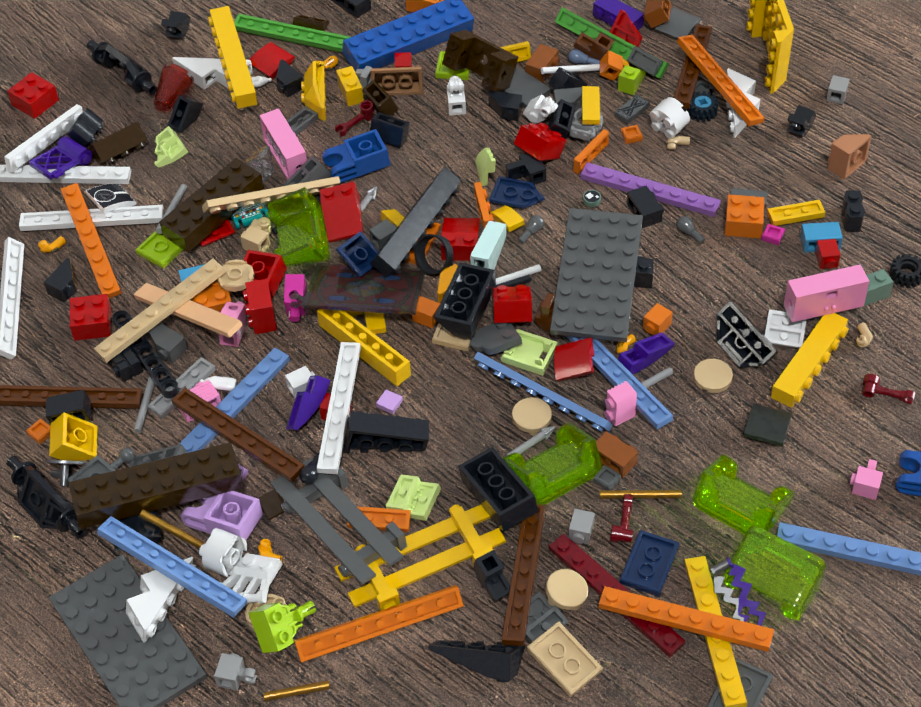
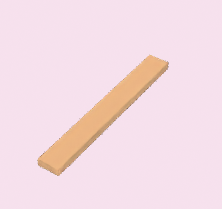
(193, 312)

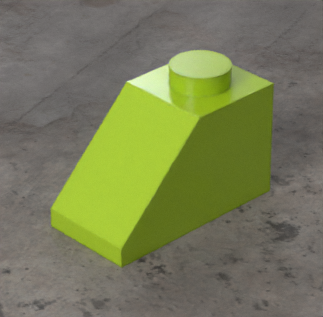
(630, 79)

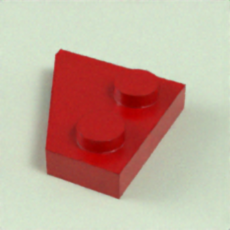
(625, 29)

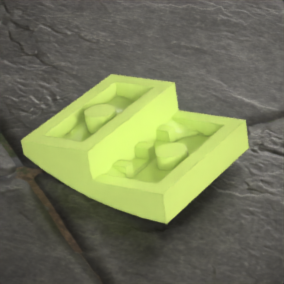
(414, 496)

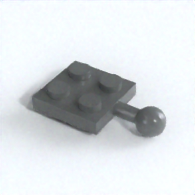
(100, 466)

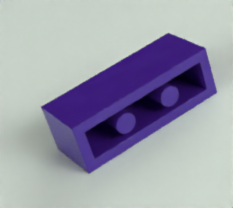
(608, 10)

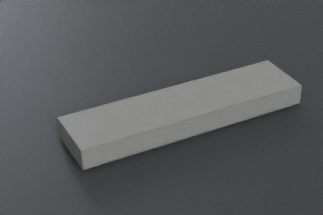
(199, 370)

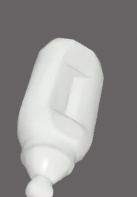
(259, 81)
(222, 383)

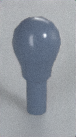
(578, 57)

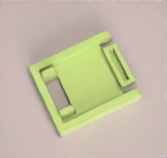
(529, 352)

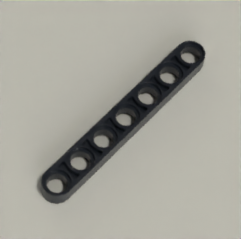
(146, 360)

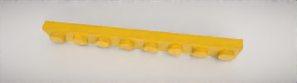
(719, 650)

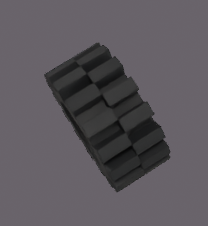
(902, 277)

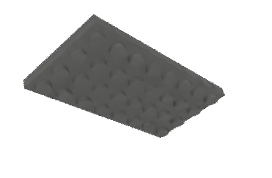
(597, 275)
(131, 670)

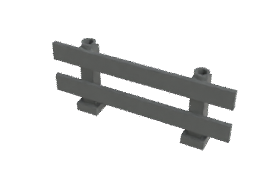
(351, 562)

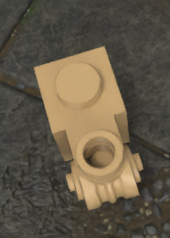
(257, 235)

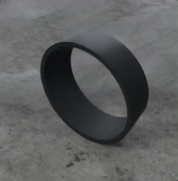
(419, 254)

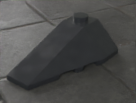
(492, 661)

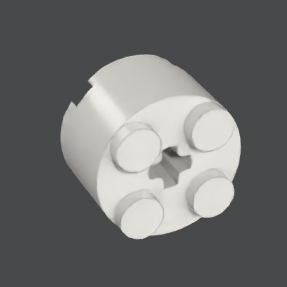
(669, 117)
(222, 552)

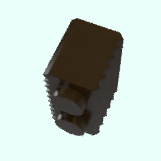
(380, 98)

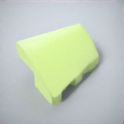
(168, 147)
(485, 164)

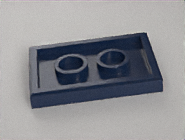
(649, 563)

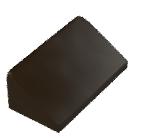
(310, 22)
(271, 504)

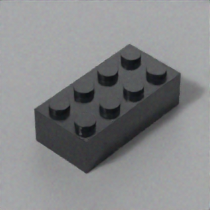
(498, 489)

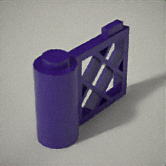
(69, 151)

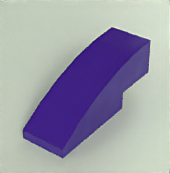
(645, 352)
(307, 401)

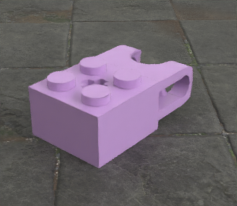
(225, 511)

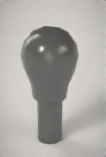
(534, 225)
(686, 226)

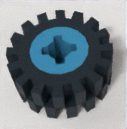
(703, 107)

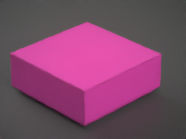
(773, 234)

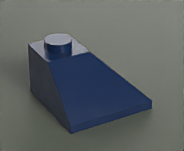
(358, 253)

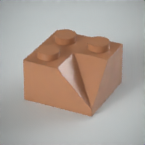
(848, 154)

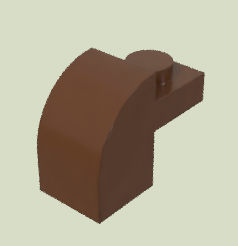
(594, 48)
(544, 313)

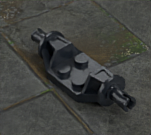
(134, 75)
(41, 499)

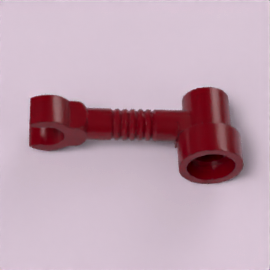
(366, 113)
(871, 386)
(621, 533)

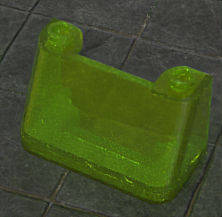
(299, 228)
(561, 467)
(737, 501)
(778, 570)

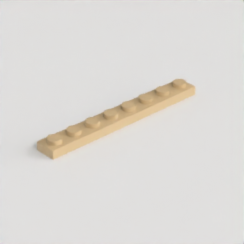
(265, 196)
(159, 310)

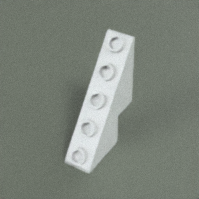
(205, 70)
(747, 86)
(152, 605)

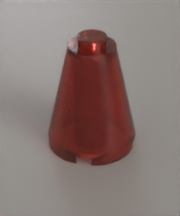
(172, 83)

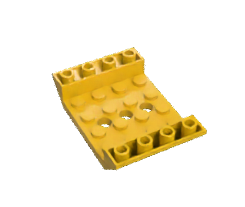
(773, 23)

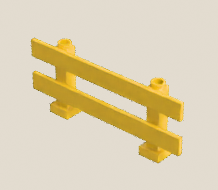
(385, 588)

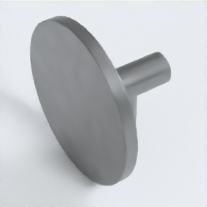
(63, 474)

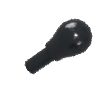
(309, 473)

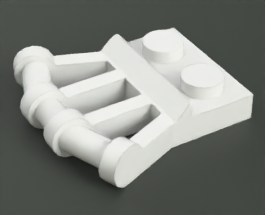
(257, 571)

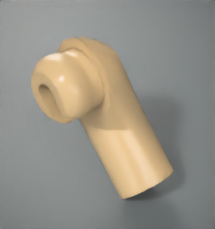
(678, 140)
(865, 337)

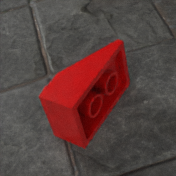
(341, 211)
(463, 236)

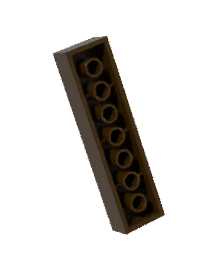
(155, 485)

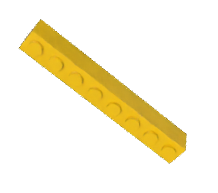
(232, 57)

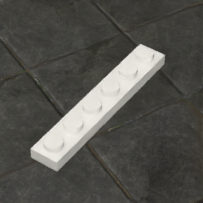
(42, 139)

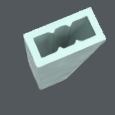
(489, 245)

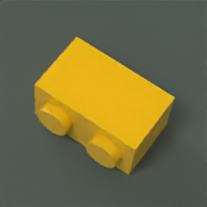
(350, 86)

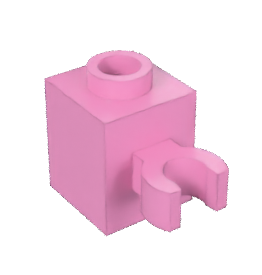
(866, 481)

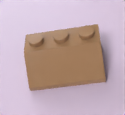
(399, 80)

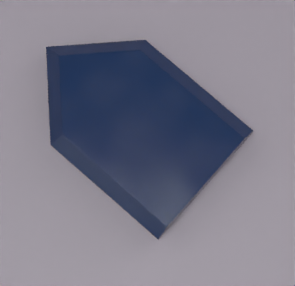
(515, 193)

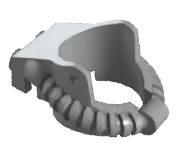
(582, 131)

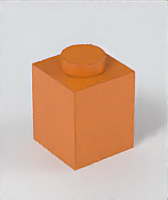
(611, 65)
(425, 312)
(657, 319)

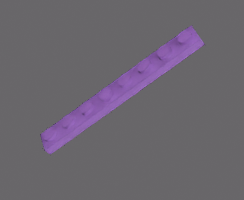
(663, 192)

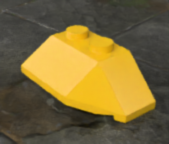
(315, 89)

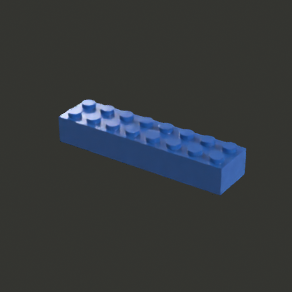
(407, 34)

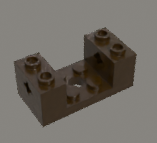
(468, 50)

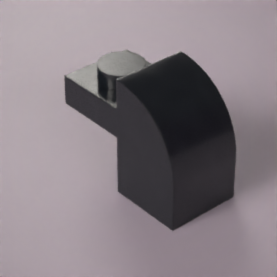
(176, 25)
(801, 121)
(527, 167)
(490, 575)

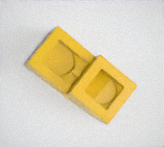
(509, 217)

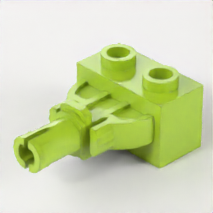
(278, 624)

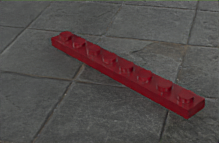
(597, 578)

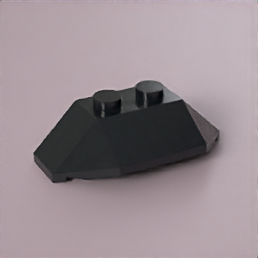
(742, 338)

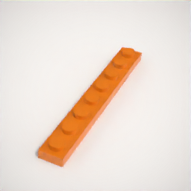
(720, 80)
(90, 241)
(686, 618)
(378, 623)

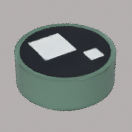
(591, 198)

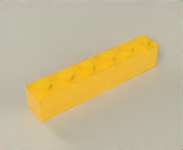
(373, 349)
(809, 359)

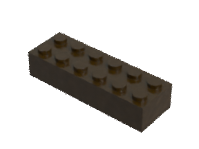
(189, 224)

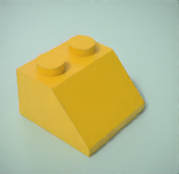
(72, 439)

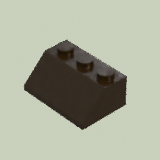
(118, 143)

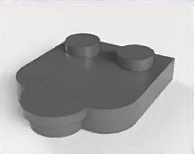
(495, 338)

